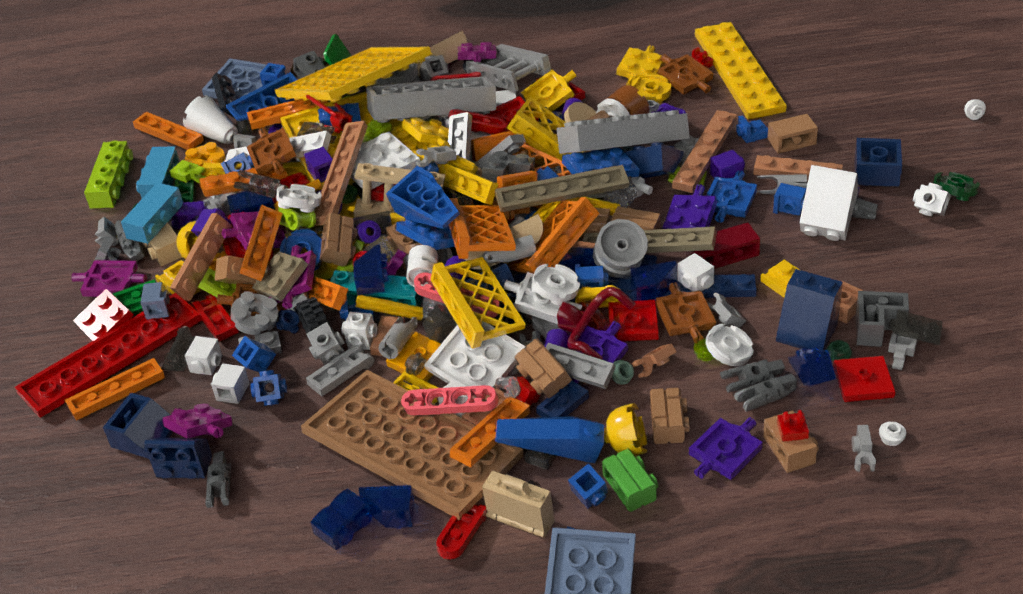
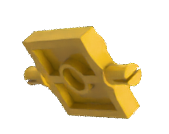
(639, 63)
(550, 90)
(427, 131)

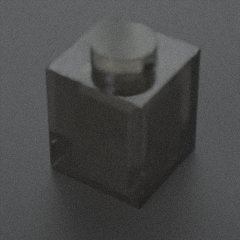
(439, 323)

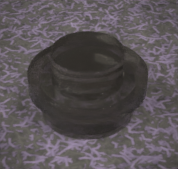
(415, 364)

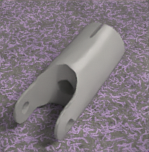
(795, 180)
(524, 248)
(397, 337)

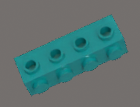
(395, 290)

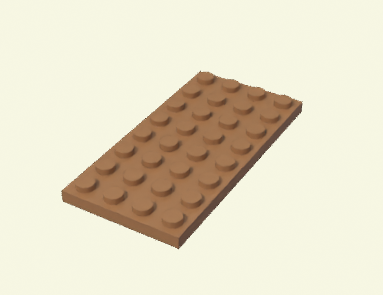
(406, 449)

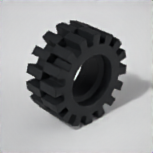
(310, 314)

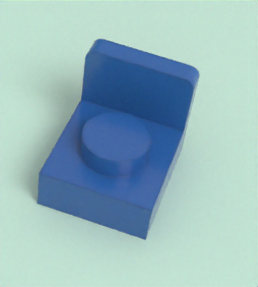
(751, 131)

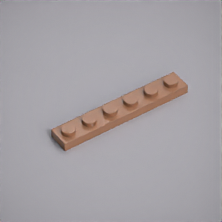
(705, 148)
(340, 170)

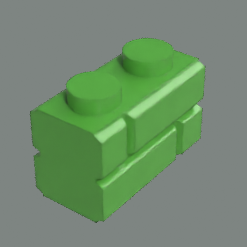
(630, 480)

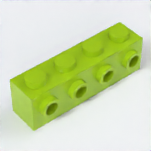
(108, 174)

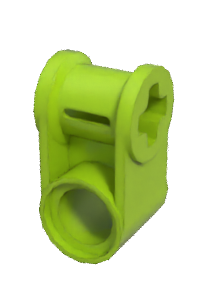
(295, 218)

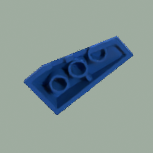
(260, 98)
(422, 199)
(557, 436)

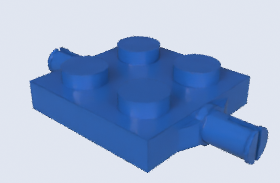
(733, 196)

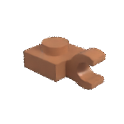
(658, 356)

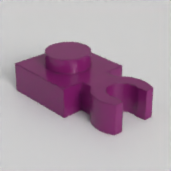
(395, 263)

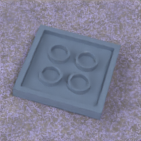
(243, 74)
(590, 562)

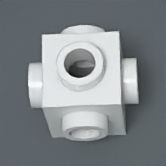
(938, 203)
(359, 330)

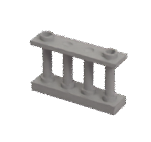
(510, 66)

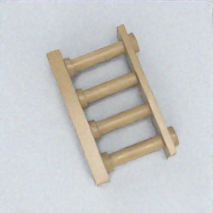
(386, 175)

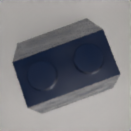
(809, 310)

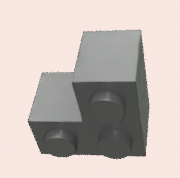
(502, 163)
(874, 313)

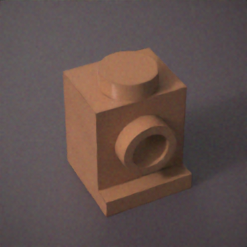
(848, 302)

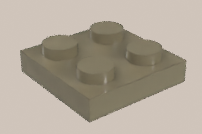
(280, 276)

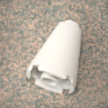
(207, 118)

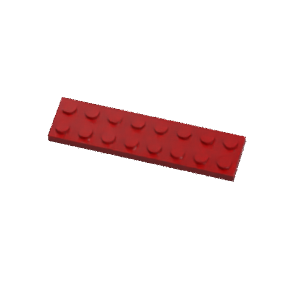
(104, 357)

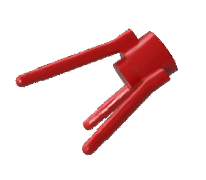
(337, 119)

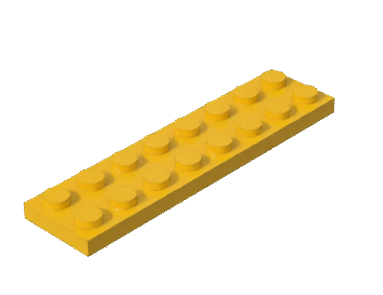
(740, 71)

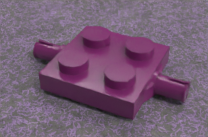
(476, 52)
(243, 226)
(108, 275)
(305, 281)
(198, 421)

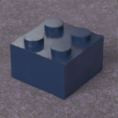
(878, 161)

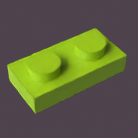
(214, 287)

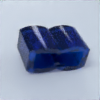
(342, 519)

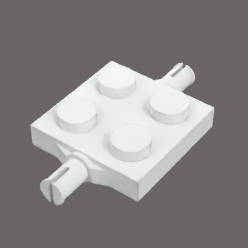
(533, 303)

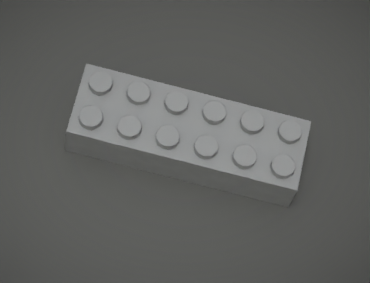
(430, 98)
(622, 131)

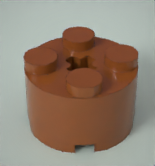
(631, 100)

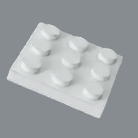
(387, 152)
(474, 366)

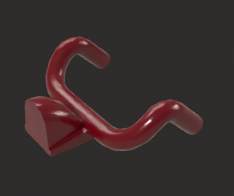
(576, 321)

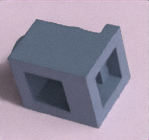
(155, 300)

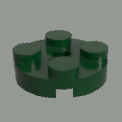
(957, 185)

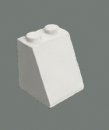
(828, 202)

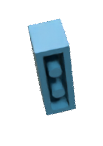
(157, 168)
(152, 213)

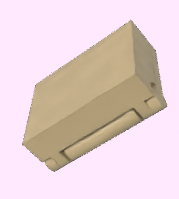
(518, 503)

